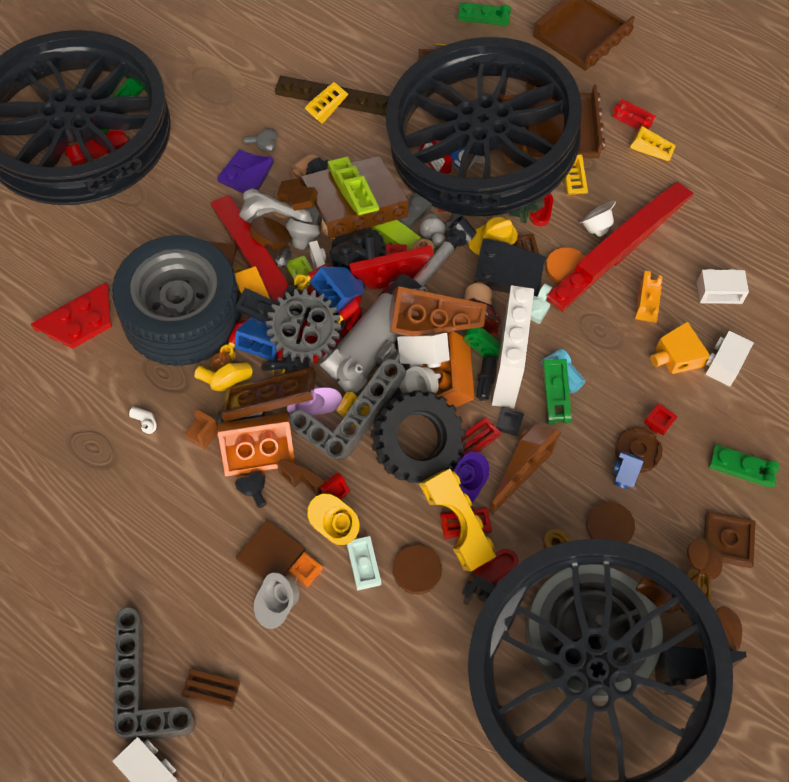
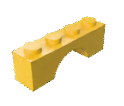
(472, 546)

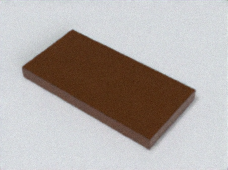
(269, 394)

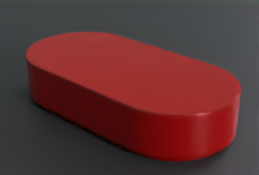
(543, 216)
(498, 567)

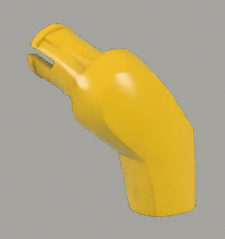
(225, 376)

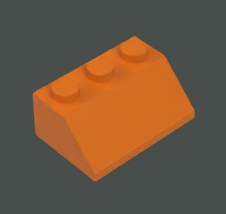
(456, 373)
(255, 443)

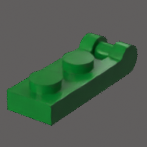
(484, 14)
(556, 390)
(744, 466)

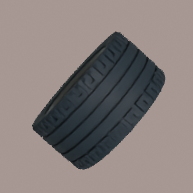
(176, 299)

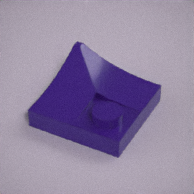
(245, 171)

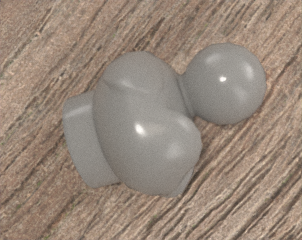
(433, 229)

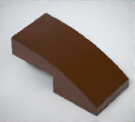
(296, 474)

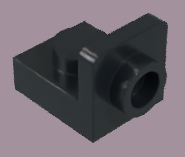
(478, 586)

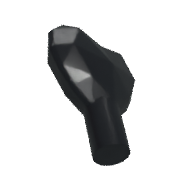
(252, 486)

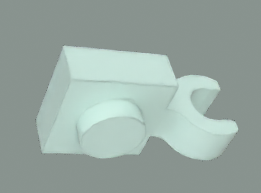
(539, 305)

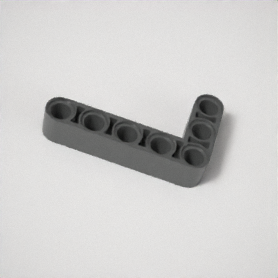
(353, 416)
(134, 685)

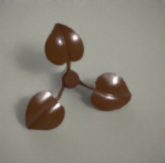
(707, 560)

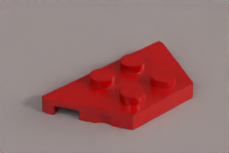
(381, 270)
(78, 319)

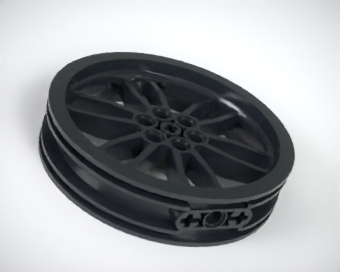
(79, 115)
(484, 125)
(499, 613)

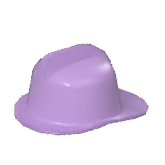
(324, 401)

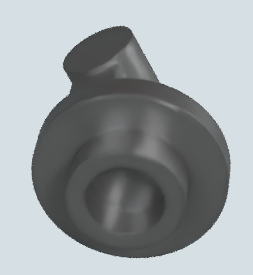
(387, 352)

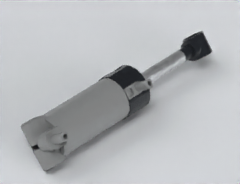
(355, 354)

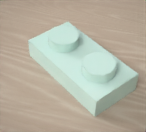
(363, 563)

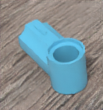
(575, 379)

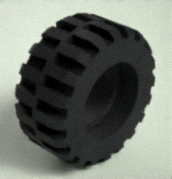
(446, 425)

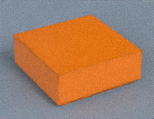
(305, 569)

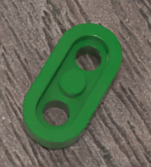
(482, 342)

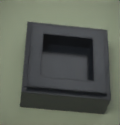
(509, 421)

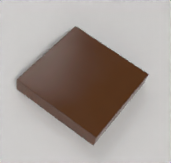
(732, 537)
(270, 552)

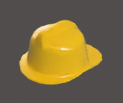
(495, 229)
(333, 519)

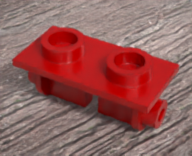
(633, 115)

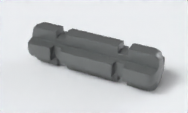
(283, 257)

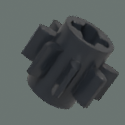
(317, 165)

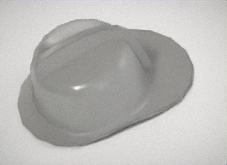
(275, 599)

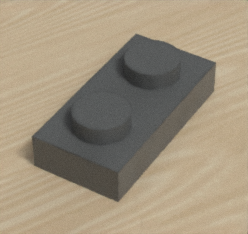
(417, 209)

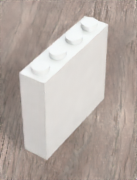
(513, 347)

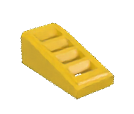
(326, 111)
(646, 142)
(581, 176)

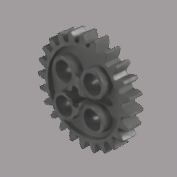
(323, 331)

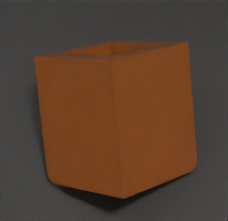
(202, 430)

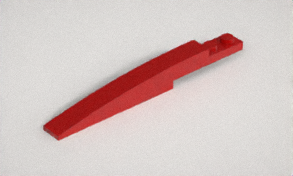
(618, 245)
(251, 251)

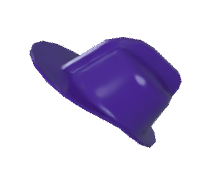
(473, 473)

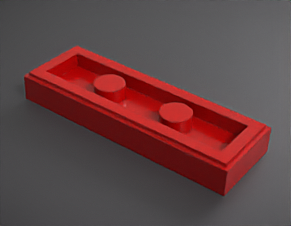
(75, 156)

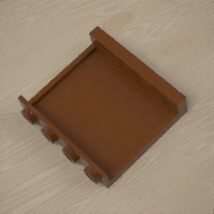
(581, 31)
(591, 128)
(338, 213)

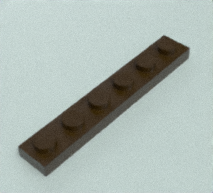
(355, 99)

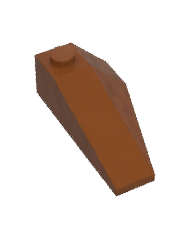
(428, 313)
(532, 451)

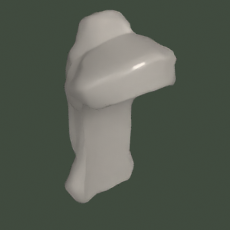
(258, 203)
(302, 232)

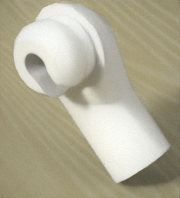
(146, 417)

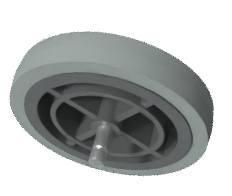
(557, 606)

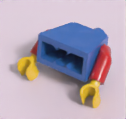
(336, 285)
(252, 338)

